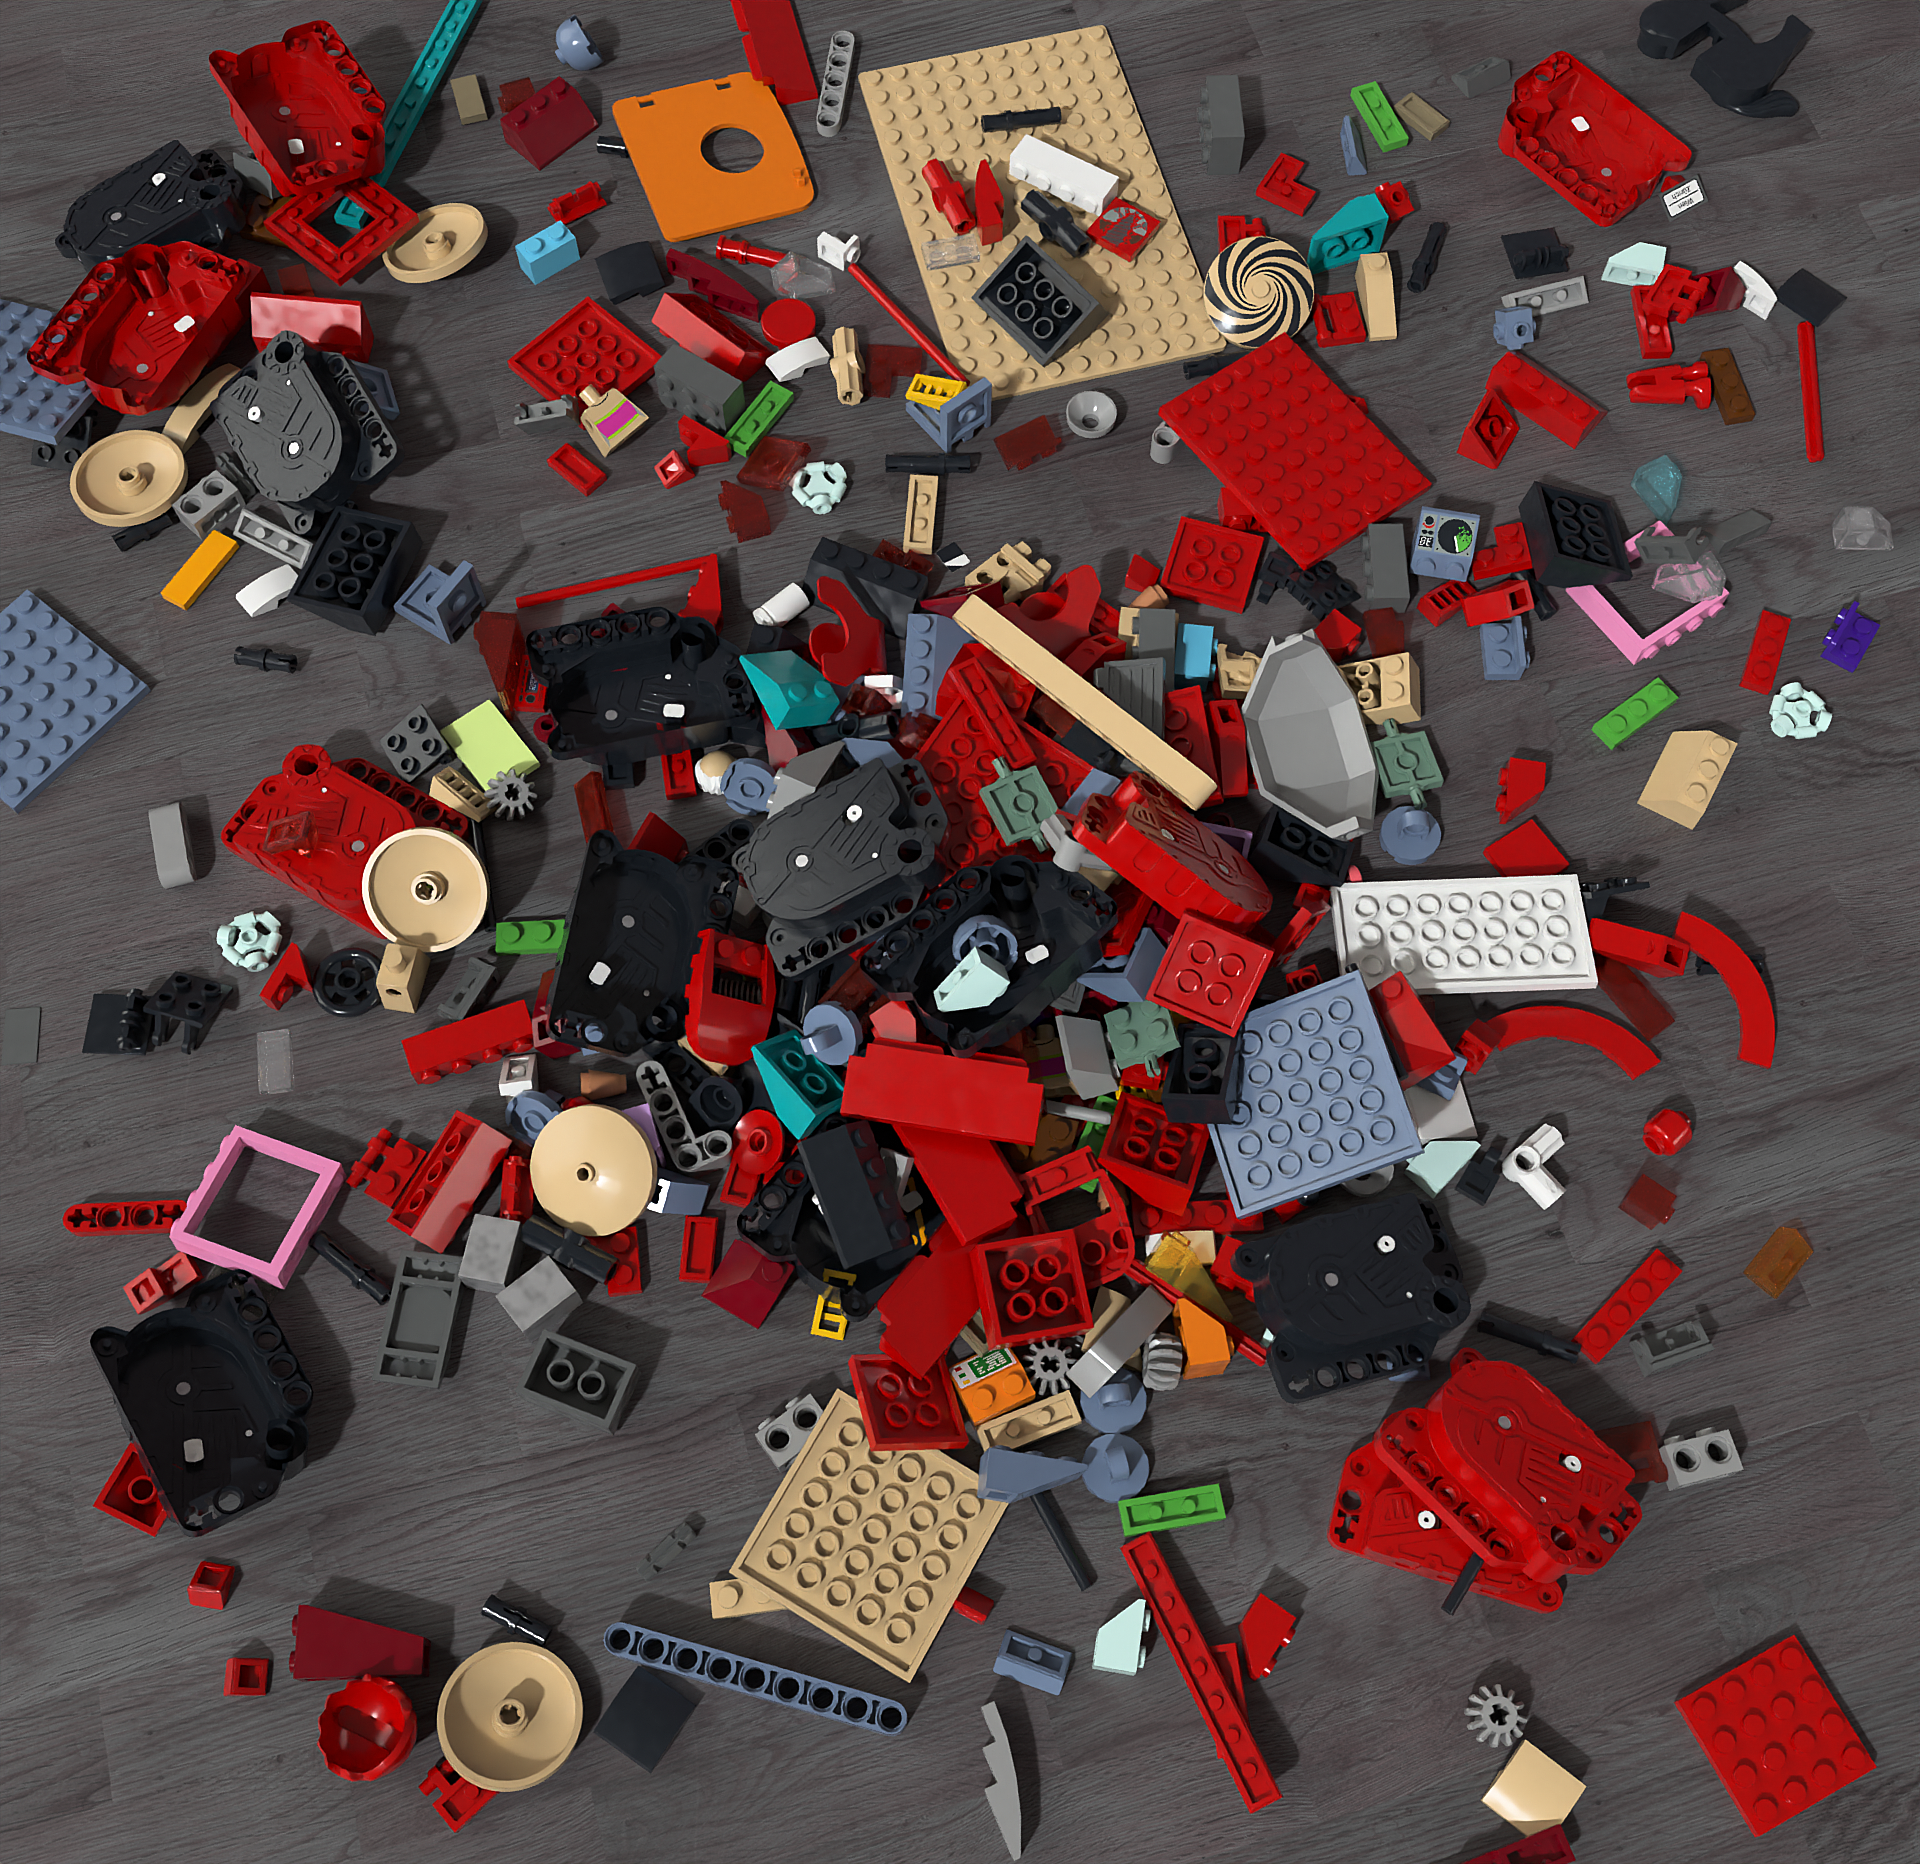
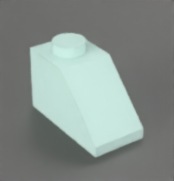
(1636, 265)
(972, 983)
(1439, 1164)

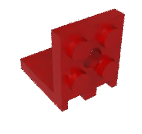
(1294, 933)

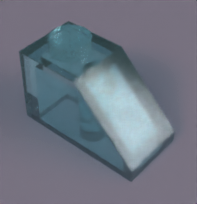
(1658, 487)

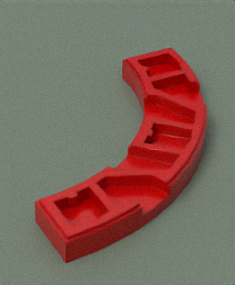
(1743, 982)
(1578, 1027)

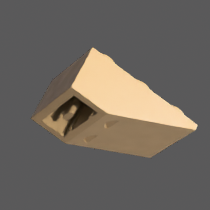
(1386, 688)

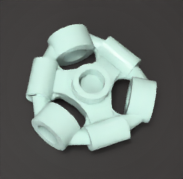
(819, 486)
(1799, 712)
(250, 940)

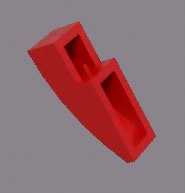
(988, 206)

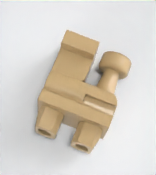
(1013, 571)

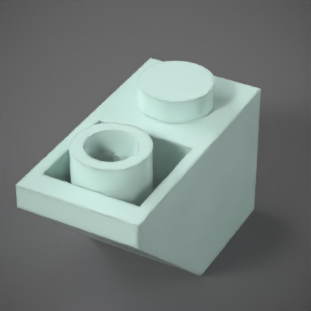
(1119, 1641)

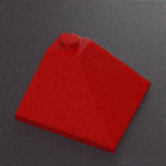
(1152, 1154)

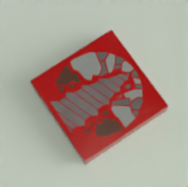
(1123, 229)

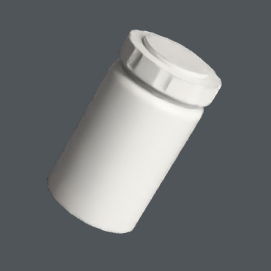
(782, 607)

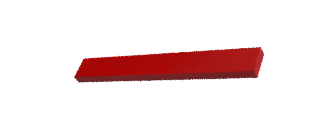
(1201, 1673)

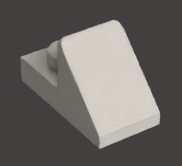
(518, 1075)

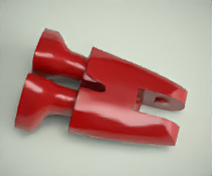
(1667, 385)

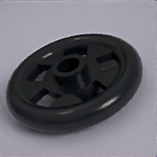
(333, 965)

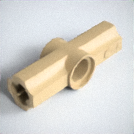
(847, 366)

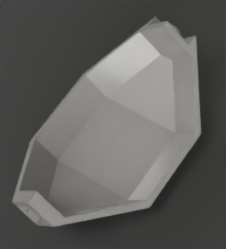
(1310, 739)

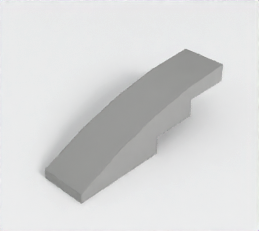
(1004, 1794)

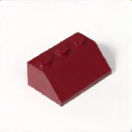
(548, 123)

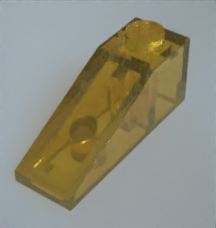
(1179, 1266)

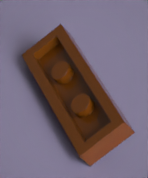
(1728, 387)

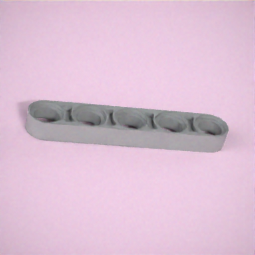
(831, 92)

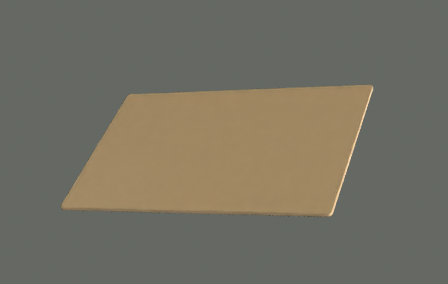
(936, 112)

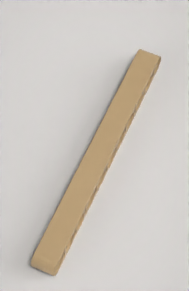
(1085, 703)

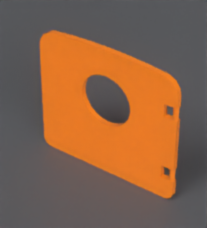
(682, 187)

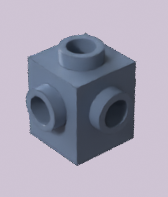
(1514, 326)

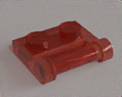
(852, 991)
(1636, 1443)

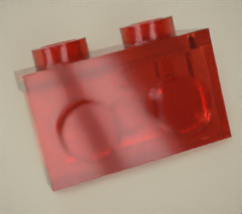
(1027, 442)

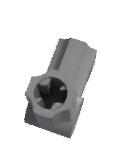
(1069, 852)

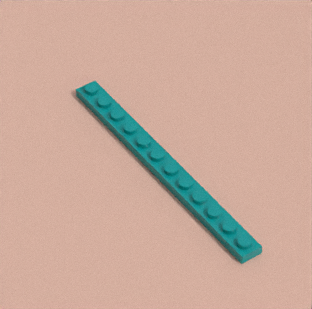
(415, 96)

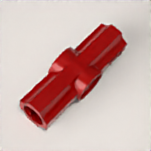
(948, 196)

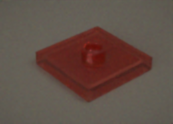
(773, 463)

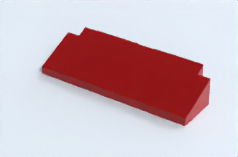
(775, 48)
(943, 1093)
(966, 1180)
(934, 1300)

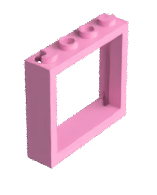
(1622, 633)
(303, 1228)

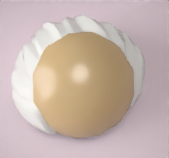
(710, 770)

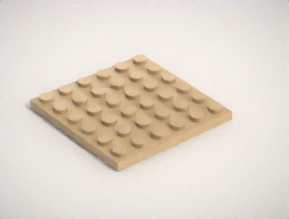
(869, 1540)

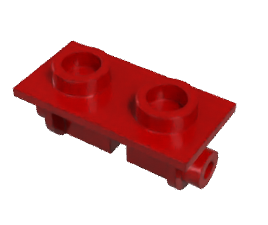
(571, 207)
(516, 1190)

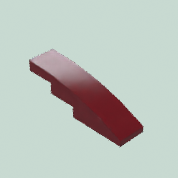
(721, 289)
(1541, 1847)

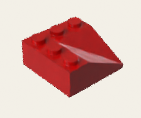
(1012, 687)
(1411, 1029)
(1031, 1289)

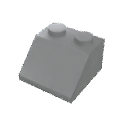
(1088, 1056)

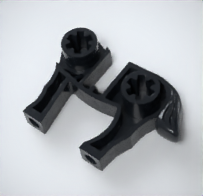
(1733, 68)

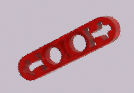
(129, 1217)

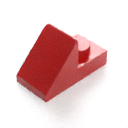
(704, 444)
(289, 972)

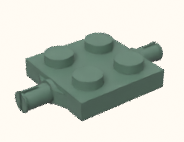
(1406, 764)
(1019, 804)
(1141, 1034)

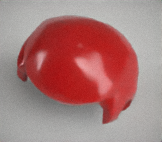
(367, 1729)

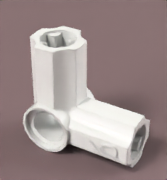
(1536, 1177)

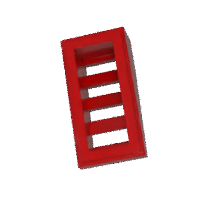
(1432, 611)

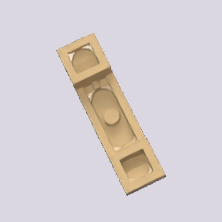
(196, 407)

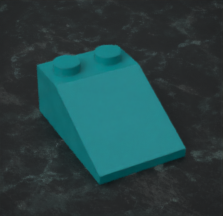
(1350, 232)
(790, 689)
(797, 1083)

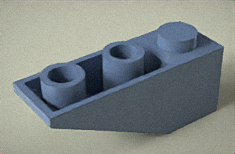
(1016, 1475)

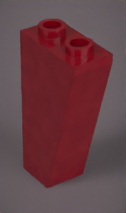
(348, 1648)

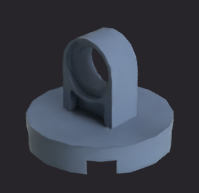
(748, 785)
(1410, 835)
(831, 1033)
(531, 1112)
(1116, 1405)
(1115, 1468)

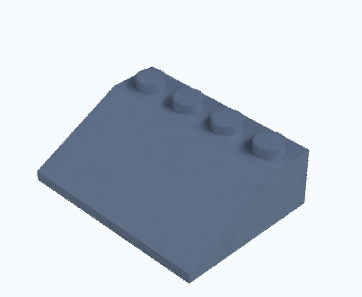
(930, 649)

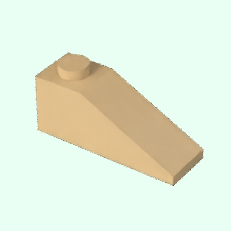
(1377, 295)

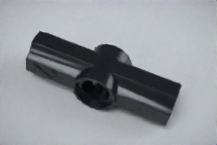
(1056, 224)
(870, 727)
(569, 1249)

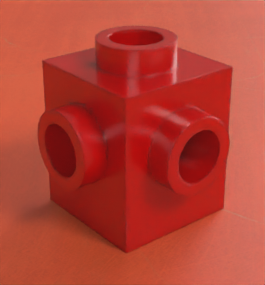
(1394, 200)

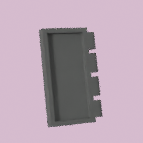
(1139, 691)

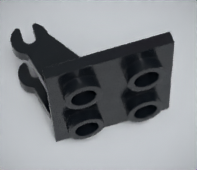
(69, 448)
(1596, 894)
(188, 1000)

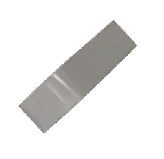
(675, 1119)
(1120, 1341)

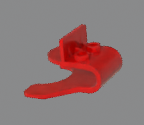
(1057, 623)
(849, 649)

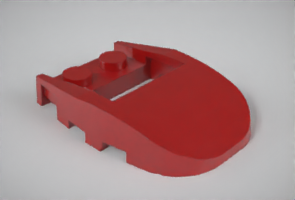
(722, 1026)
(1103, 1243)

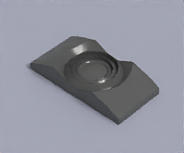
(420, 1320)

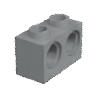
(208, 504)
(788, 1425)
(1700, 1464)

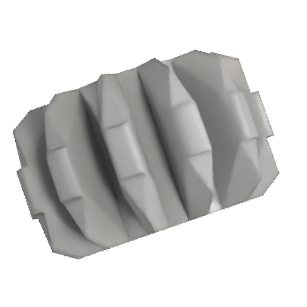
(517, 785)
(1049, 1355)
(1162, 1361)
(1508, 1721)

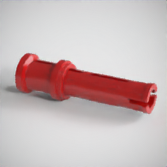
(745, 252)

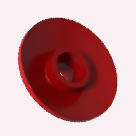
(758, 1142)

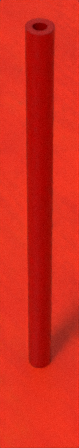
(907, 324)
(610, 582)

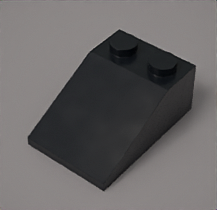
(1298, 852)
(1202, 1076)

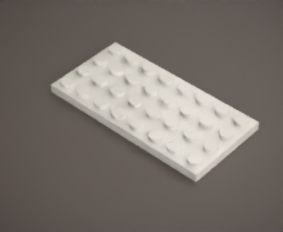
(1466, 933)

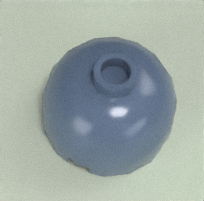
(576, 46)
(990, 936)

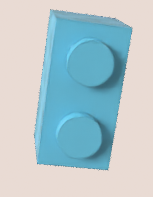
(547, 252)
(1193, 656)

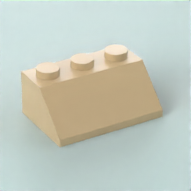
(1687, 775)

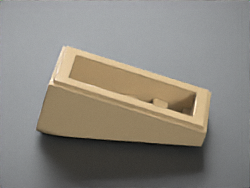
(460, 794)

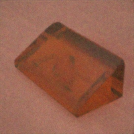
(1778, 1261)

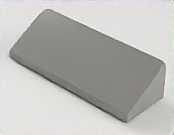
(1550, 297)
(273, 538)

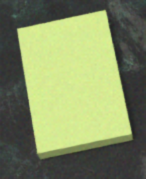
(488, 745)

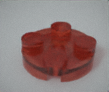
(916, 729)

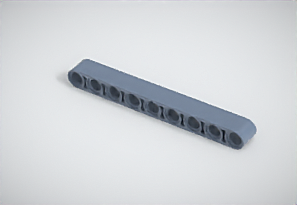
(742, 1666)

